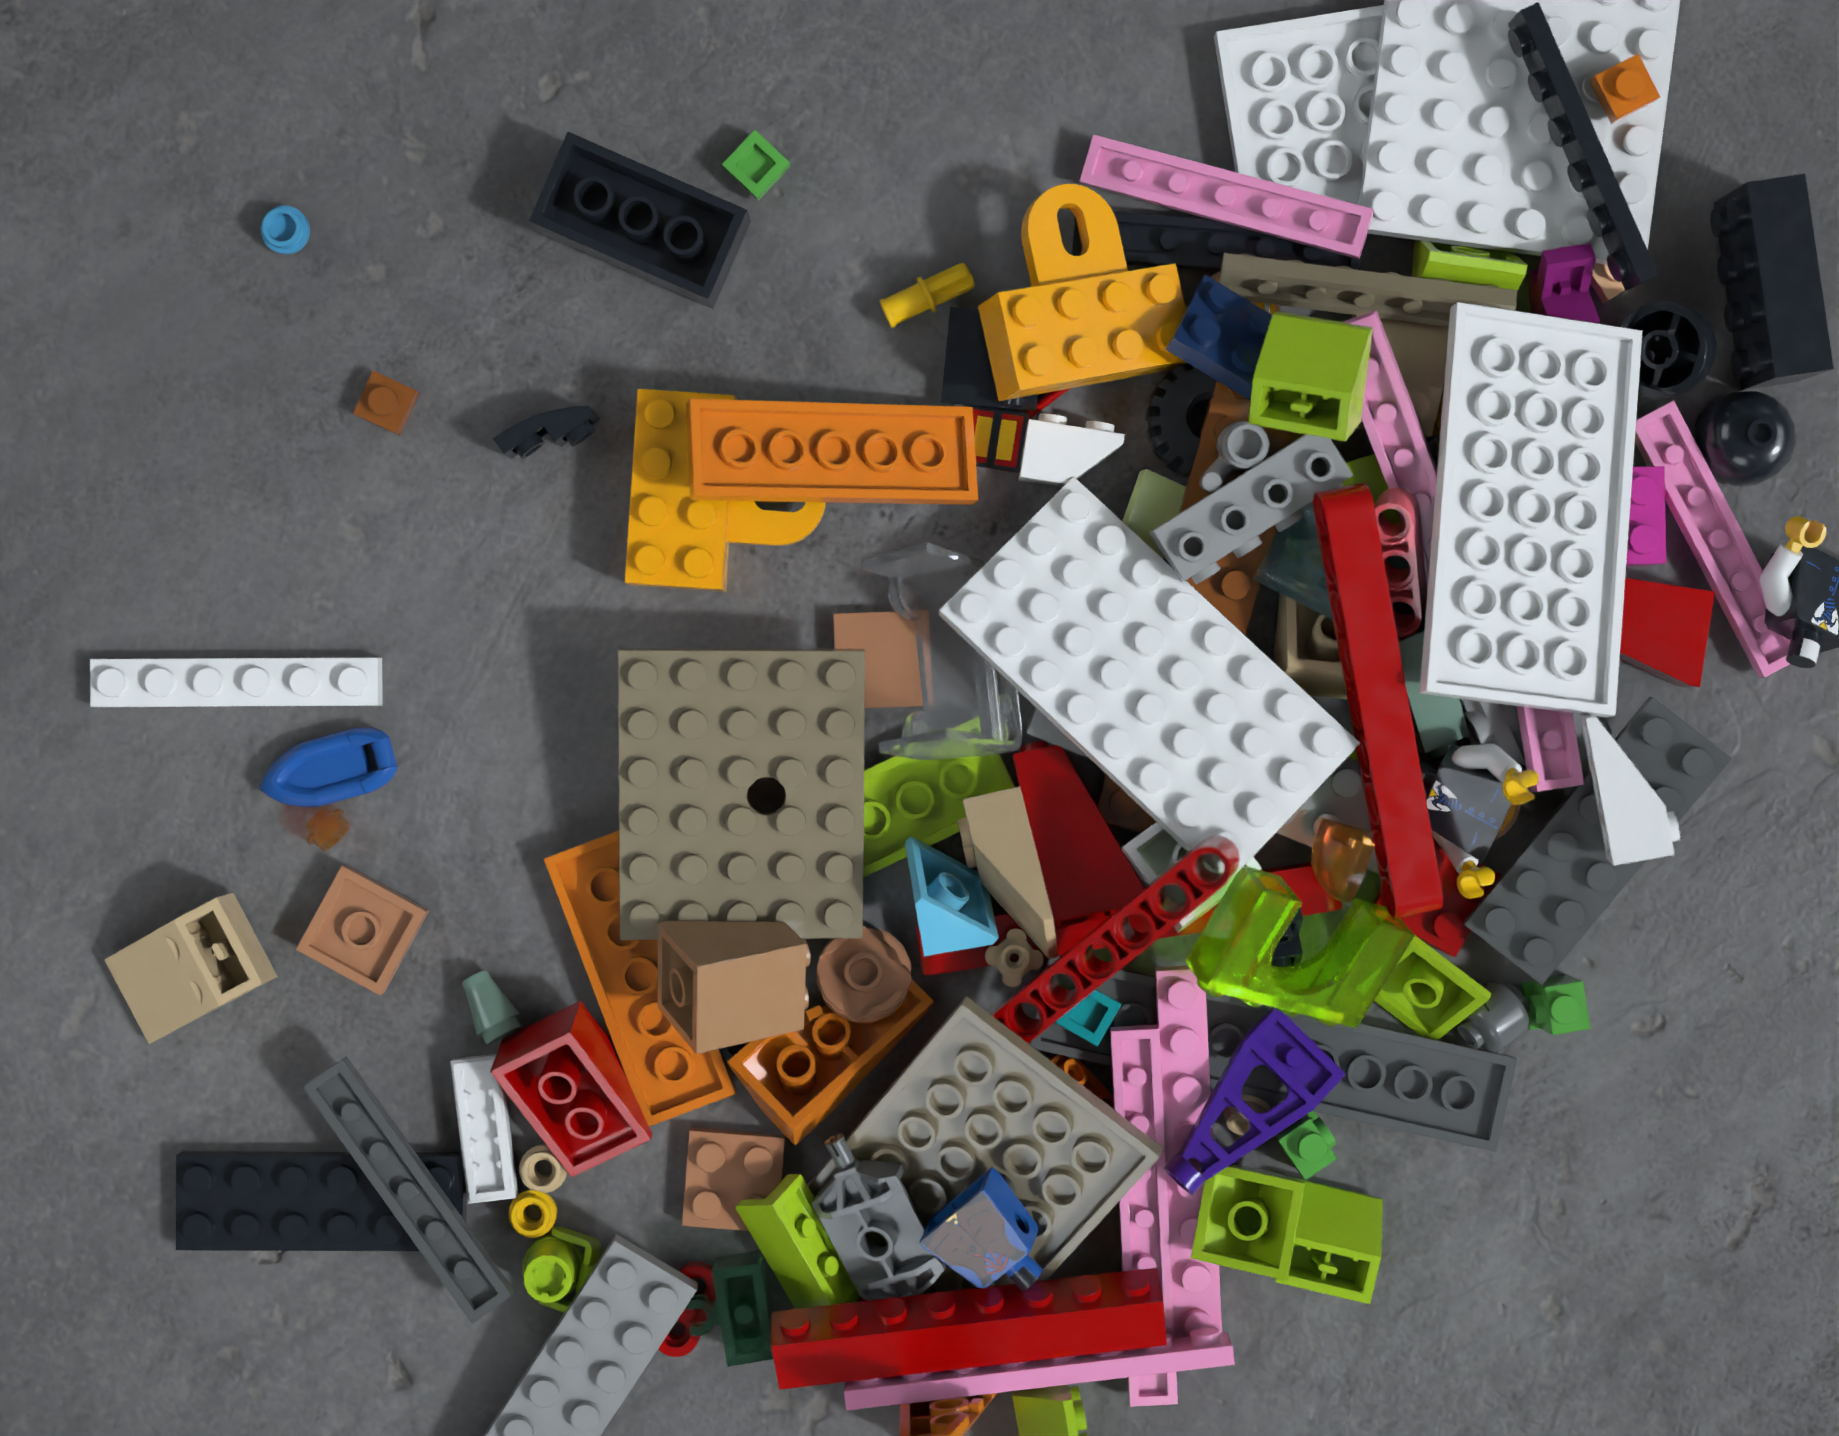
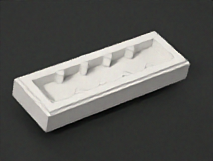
(483, 1130)

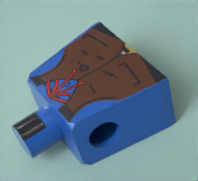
(985, 1234)

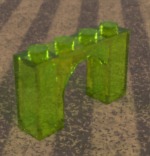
(1331, 986)

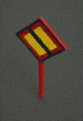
(1002, 433)

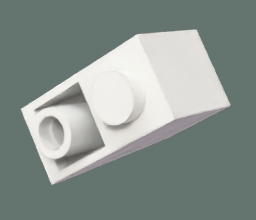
(1059, 451)

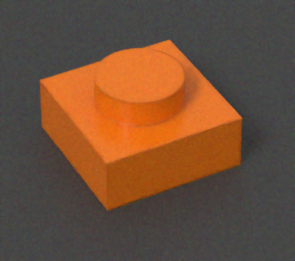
(1624, 88)

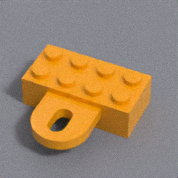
(1085, 312)
(687, 540)

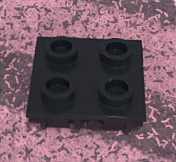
(968, 369)

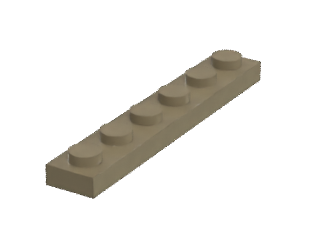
(1354, 291)

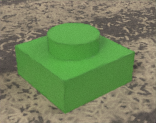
(756, 165)

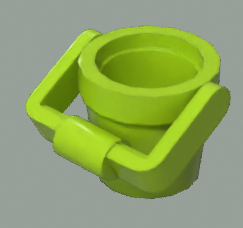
(557, 1266)

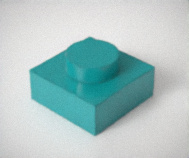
(1091, 1016)

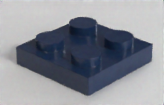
(1221, 335)

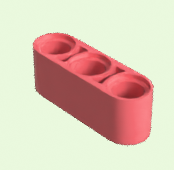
(1404, 541)

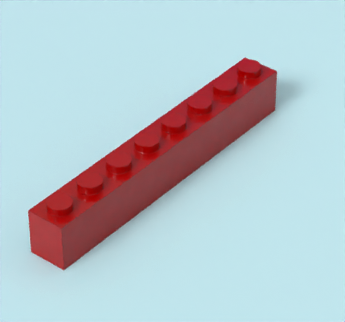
(968, 1328)

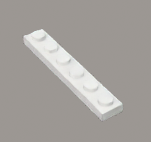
(236, 682)

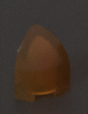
(1340, 858)

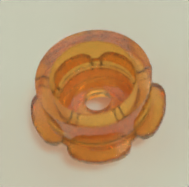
(327, 828)

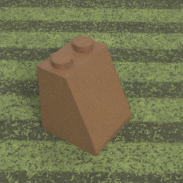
(731, 981)

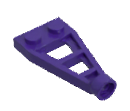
(1293, 1060)

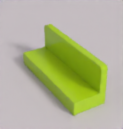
(797, 1245)

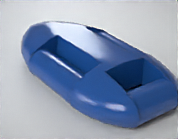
(330, 768)

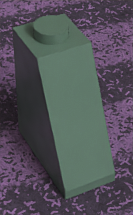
(1435, 719)

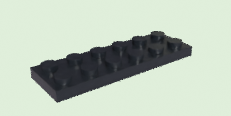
(294, 1201)

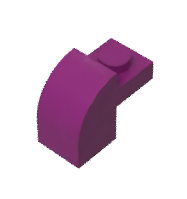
(1563, 284)

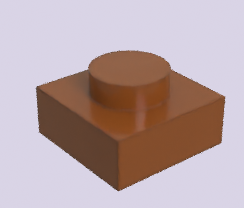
(386, 403)

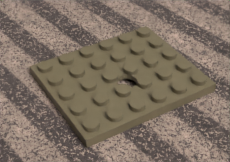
(691, 746)
(995, 1101)

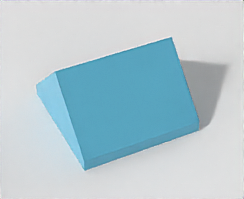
(949, 901)

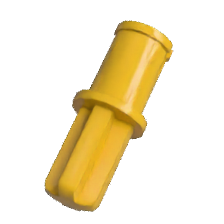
(927, 294)

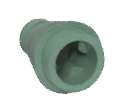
(490, 1008)

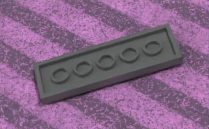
(1563, 872)

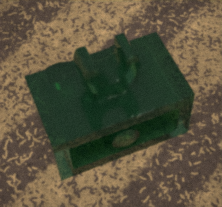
(740, 1306)

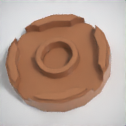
(864, 975)

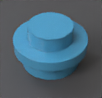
(285, 230)

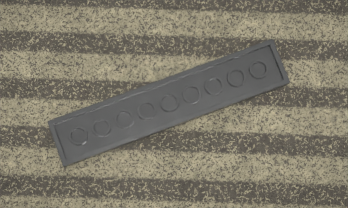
(1389, 1077)

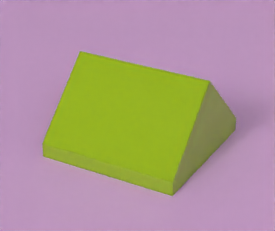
(1467, 265)
(1430, 992)
(1249, 1220)

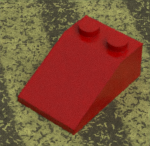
(571, 1089)

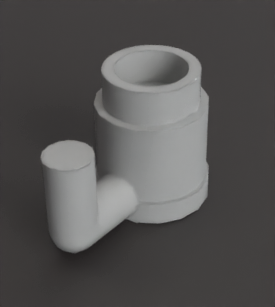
(1238, 448)

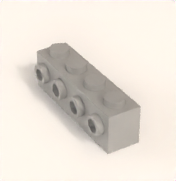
(1248, 506)

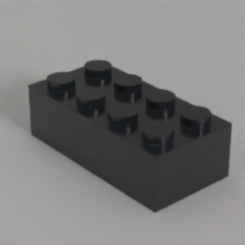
(640, 220)
(1772, 282)

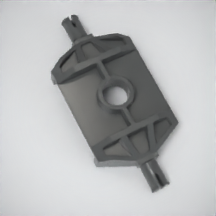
(872, 1198)

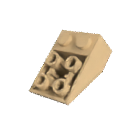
(190, 967)

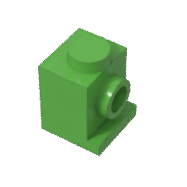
(1557, 1005)
(1308, 1144)

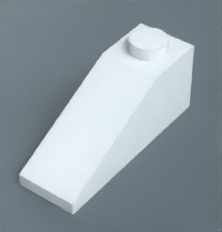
(1628, 809)

